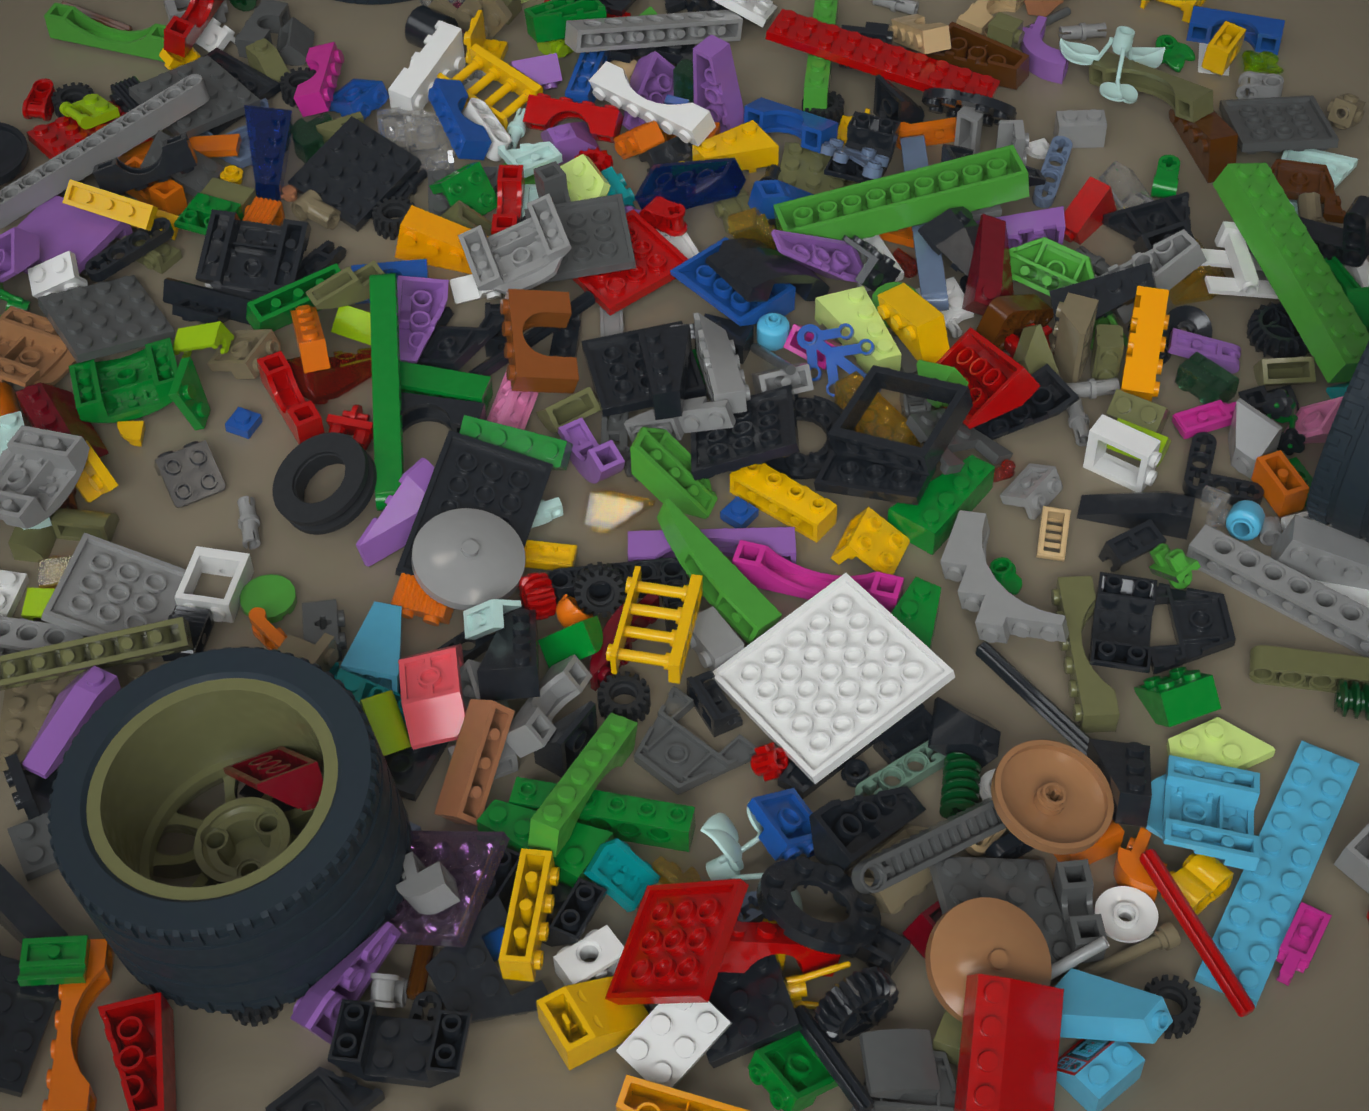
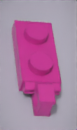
(1203, 418)
(1301, 941)

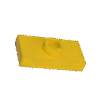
(549, 555)

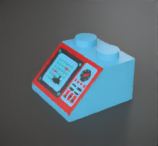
(1098, 1071)

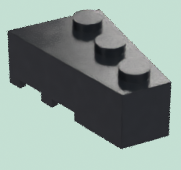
(1129, 776)

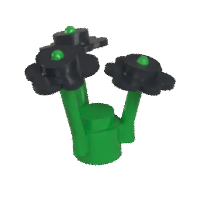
(1282, 409)

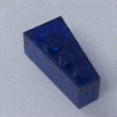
(692, 182)

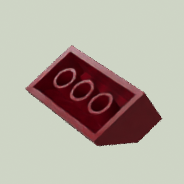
(56, 411)
(282, 776)

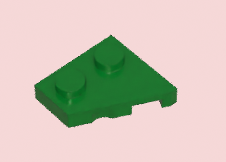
(189, 394)

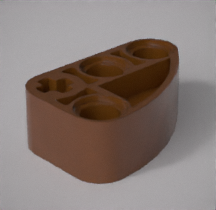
(1010, 315)

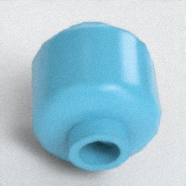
(772, 331)
(1245, 520)

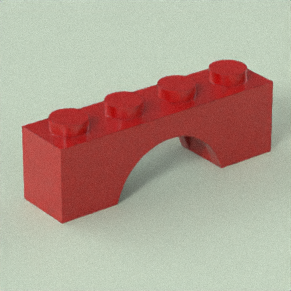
(184, 31)
(545, 112)
(509, 197)
(281, 385)
(761, 939)

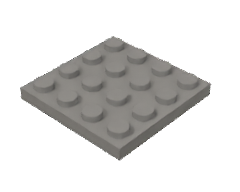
(112, 589)

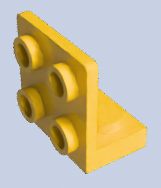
(476, 35)
(872, 541)

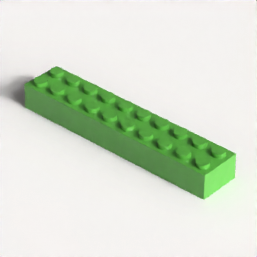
(908, 197)
(1294, 268)

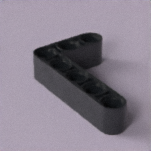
(1346, 243)
(659, 571)

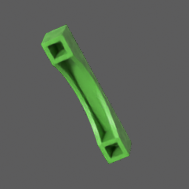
(72, 25)
(560, 811)

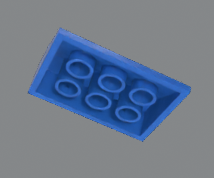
(717, 292)

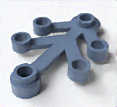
(866, 158)

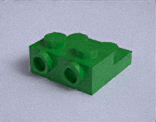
(790, 1073)

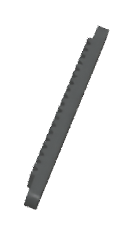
(928, 847)

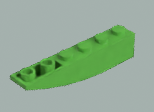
(723, 583)

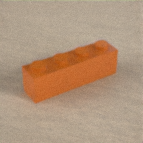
(310, 339)

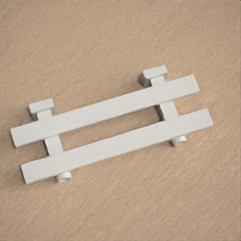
(1245, 265)

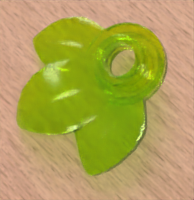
(1261, 62)

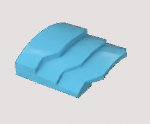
(1207, 810)

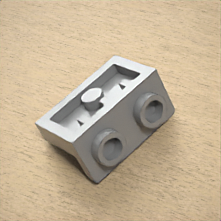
(1033, 489)

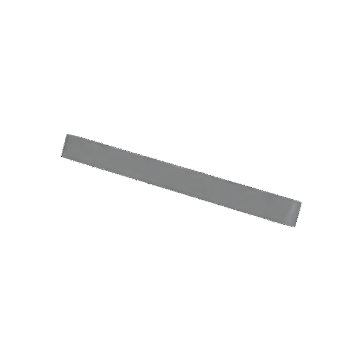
(100, 147)

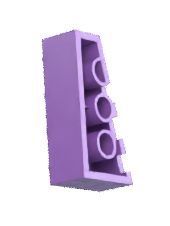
(717, 83)
(1035, 225)

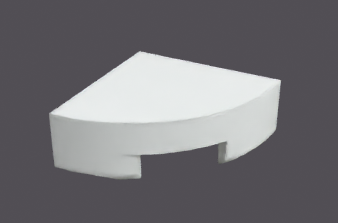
(1038, 147)

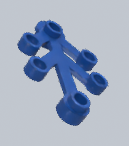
(833, 355)

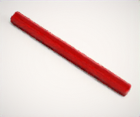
(1197, 933)

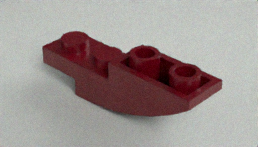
(599, 666)

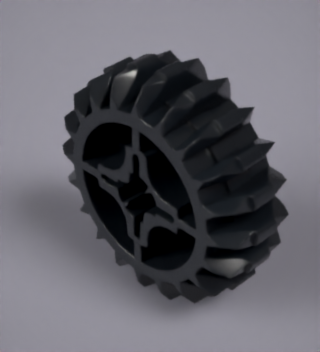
(1274, 333)
(856, 1004)

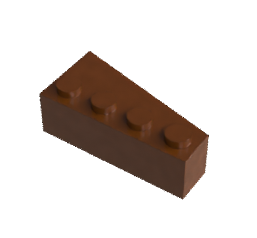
(985, 56)
(1209, 142)

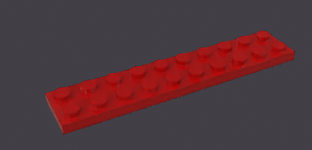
(875, 56)

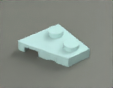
(531, 156)

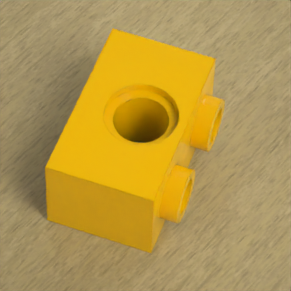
(1223, 48)

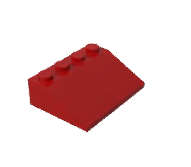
(994, 378)
(1008, 1045)

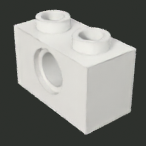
(596, 944)

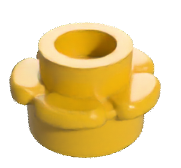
(232, 174)

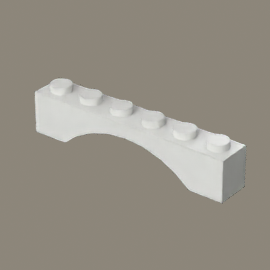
(686, 120)

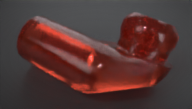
(1004, 472)

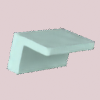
(487, 617)

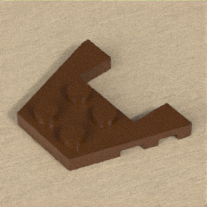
(1309, 177)

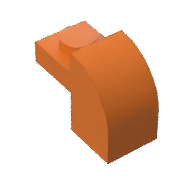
(1128, 868)

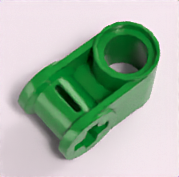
(1166, 177)

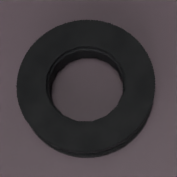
(344, 503)

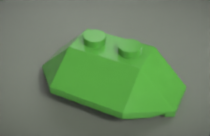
(1048, 265)
(666, 472)

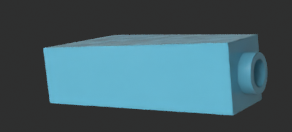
(377, 647)
(1110, 1010)

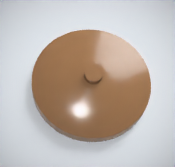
(1052, 797)
(986, 939)

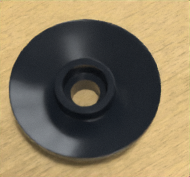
(1189, 318)

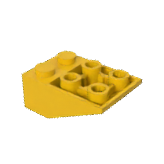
(585, 1022)

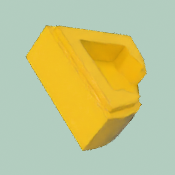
(132, 431)

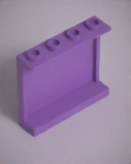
(71, 229)

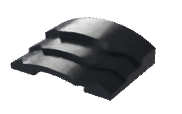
(251, 256)
(755, 268)

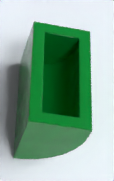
(578, 639)

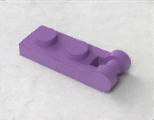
(1220, 352)

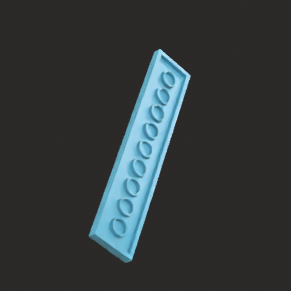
(1289, 852)

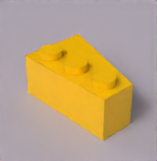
(745, 142)
(914, 322)

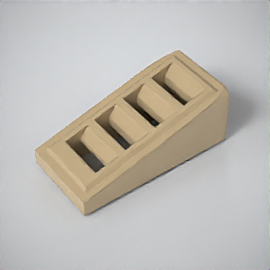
(1054, 515)

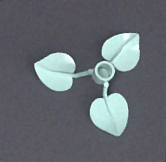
(1122, 45)
(729, 864)

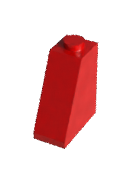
(1087, 210)

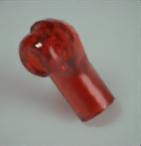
(907, 263)

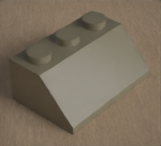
(1073, 335)
(894, 897)

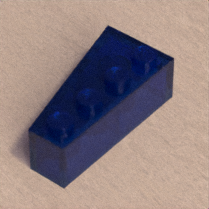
(269, 148)

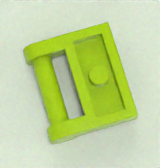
(94, 109)

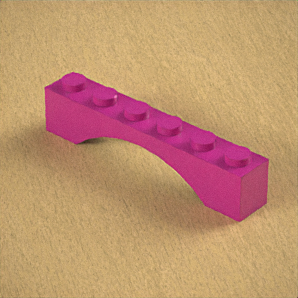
(775, 573)

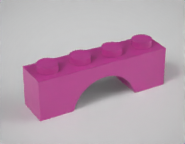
(317, 92)

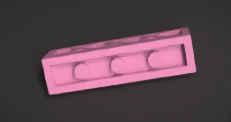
(512, 407)

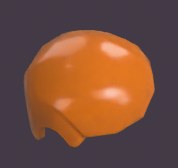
(569, 612)

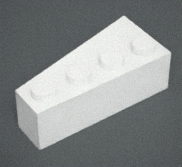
(440, 55)

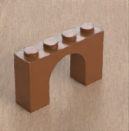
(527, 368)

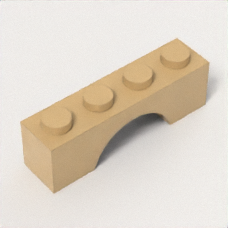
(980, 13)
(922, 37)

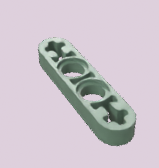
(902, 772)

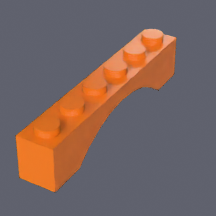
(65, 1082)

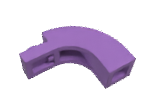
(1043, 60)
(589, 458)

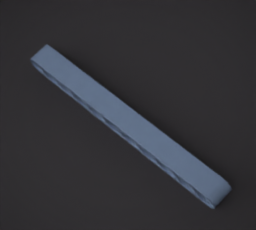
(929, 263)

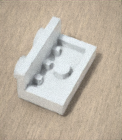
(215, 36)
(55, 275)

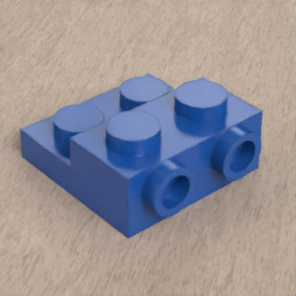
(359, 96)
(784, 824)

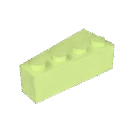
(858, 310)

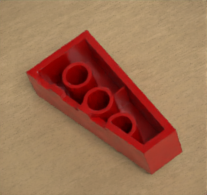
(143, 1050)

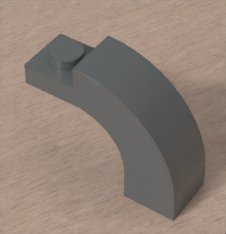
(552, 180)

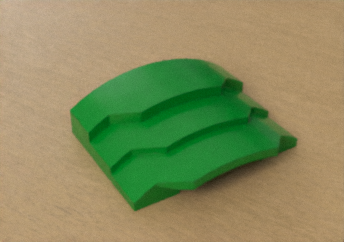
(125, 386)

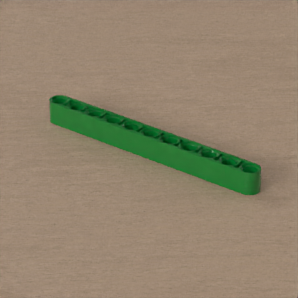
(386, 386)

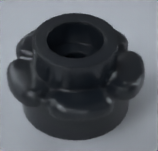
(857, 767)

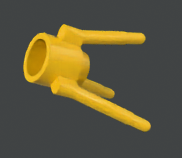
(798, 985)

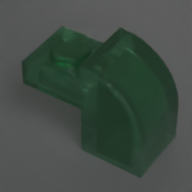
(306, 138)

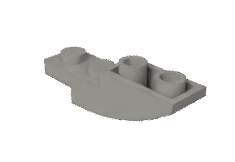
(696, 416)

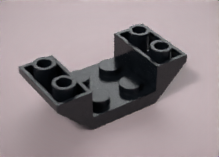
(869, 132)
(1123, 622)
(572, 906)
(399, 1048)

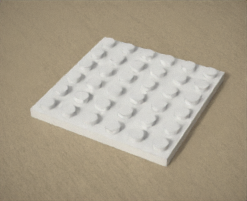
(832, 677)

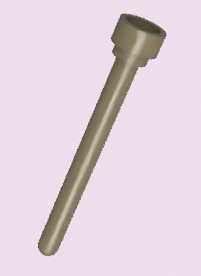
(1164, 937)

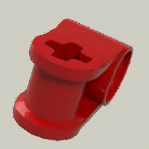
(39, 102)
(665, 216)

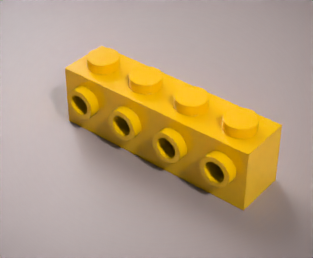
(784, 500)
(527, 915)

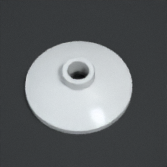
(1129, 904)

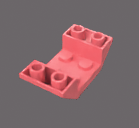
(432, 695)

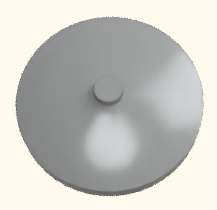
(467, 558)

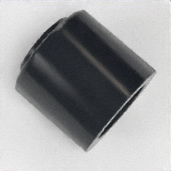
(423, 22)

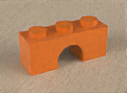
(166, 195)

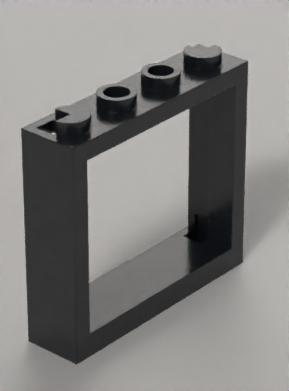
(894, 453)

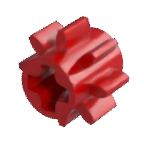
(769, 761)

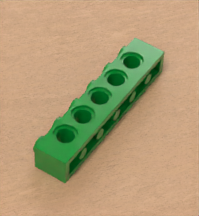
(626, 816)

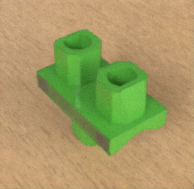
(1173, 565)

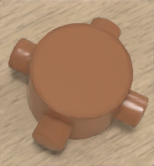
(289, 193)

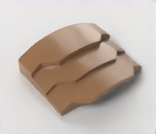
(31, 350)

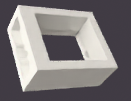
(1126, 439)
(218, 563)

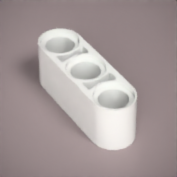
(481, 114)

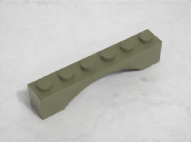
(1186, 98)
(1094, 699)

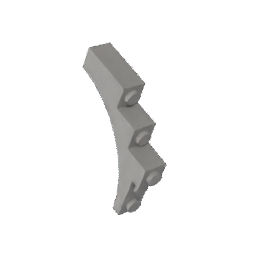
(999, 610)

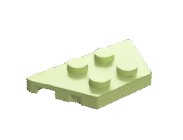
(584, 179)
(1220, 744)

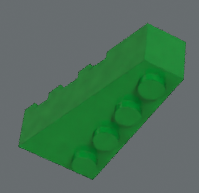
(933, 519)

